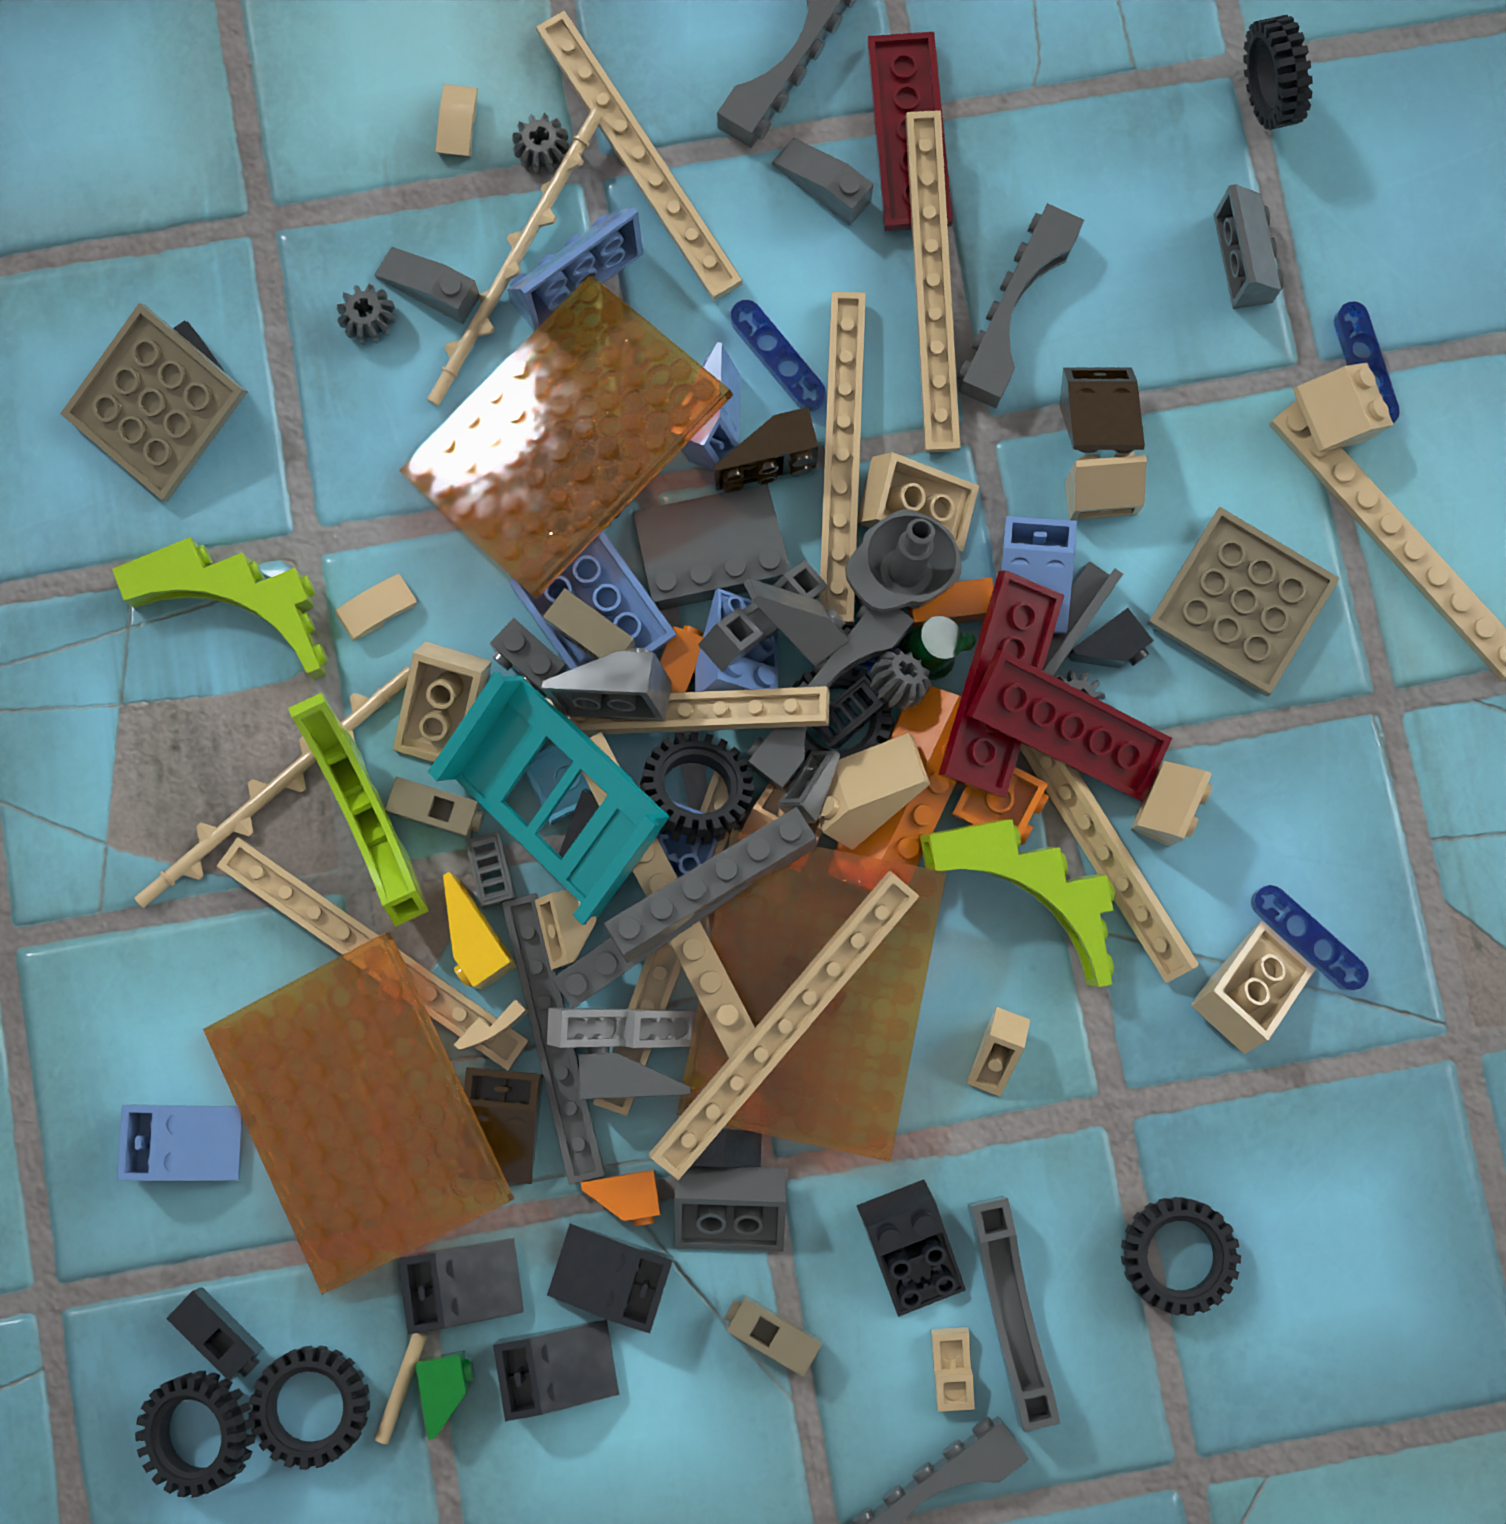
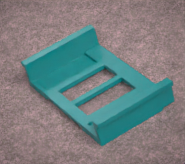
(494, 751)

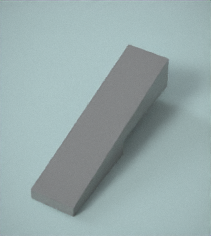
(620, 1027)

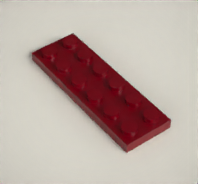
(902, 81)
(1022, 624)
(1068, 725)

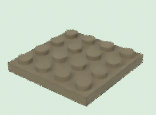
(153, 402)
(1243, 601)

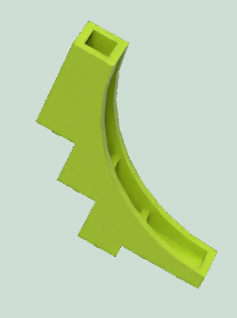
(184, 573)
(362, 808)
(1041, 872)

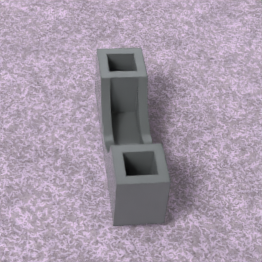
(749, 627)

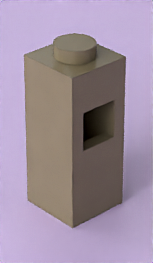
(586, 627)
(434, 808)
(772, 1334)

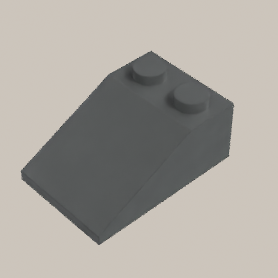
(613, 687)

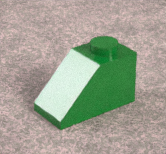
(442, 1387)

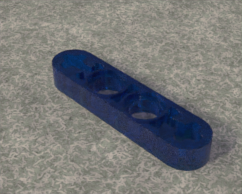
(1368, 337)
(774, 357)
(1306, 941)

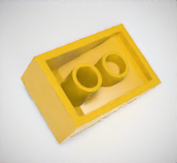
(474, 942)

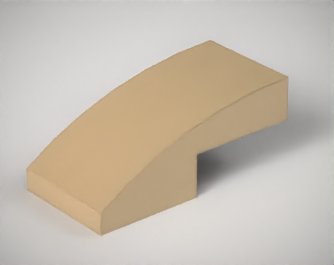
(456, 120)
(375, 606)
(483, 1032)
(952, 1369)

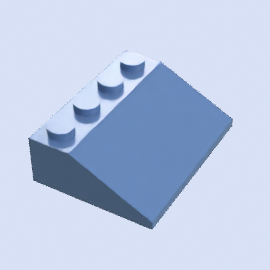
(600, 251)
(611, 589)

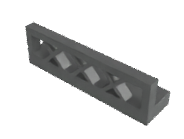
(1086, 599)

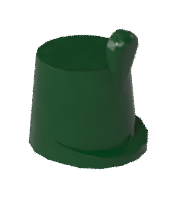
(937, 644)

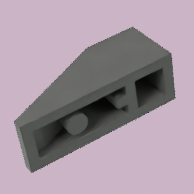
(826, 179)
(430, 283)
(801, 619)
(616, 1076)

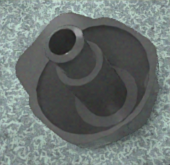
(904, 562)

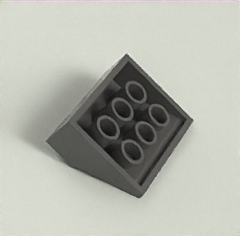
(710, 545)

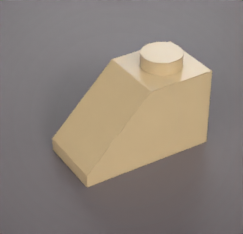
(561, 931)
(999, 1051)

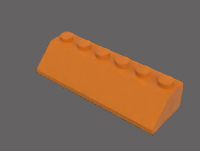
(931, 727)

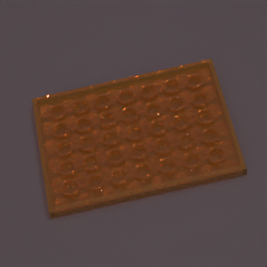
(565, 435)
(852, 1064)
(357, 1113)

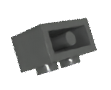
(526, 655)

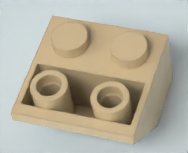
(1106, 486)
(1172, 803)

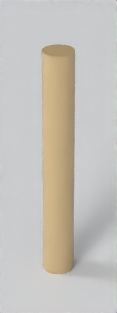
(400, 1388)

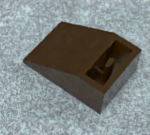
(1102, 409)
(775, 449)
(509, 1116)

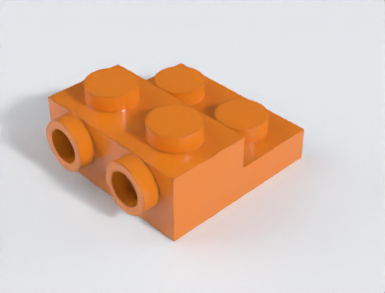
(1022, 799)

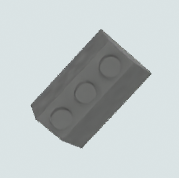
(1247, 248)
(730, 1208)

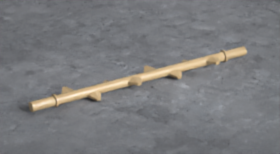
(520, 243)
(262, 793)

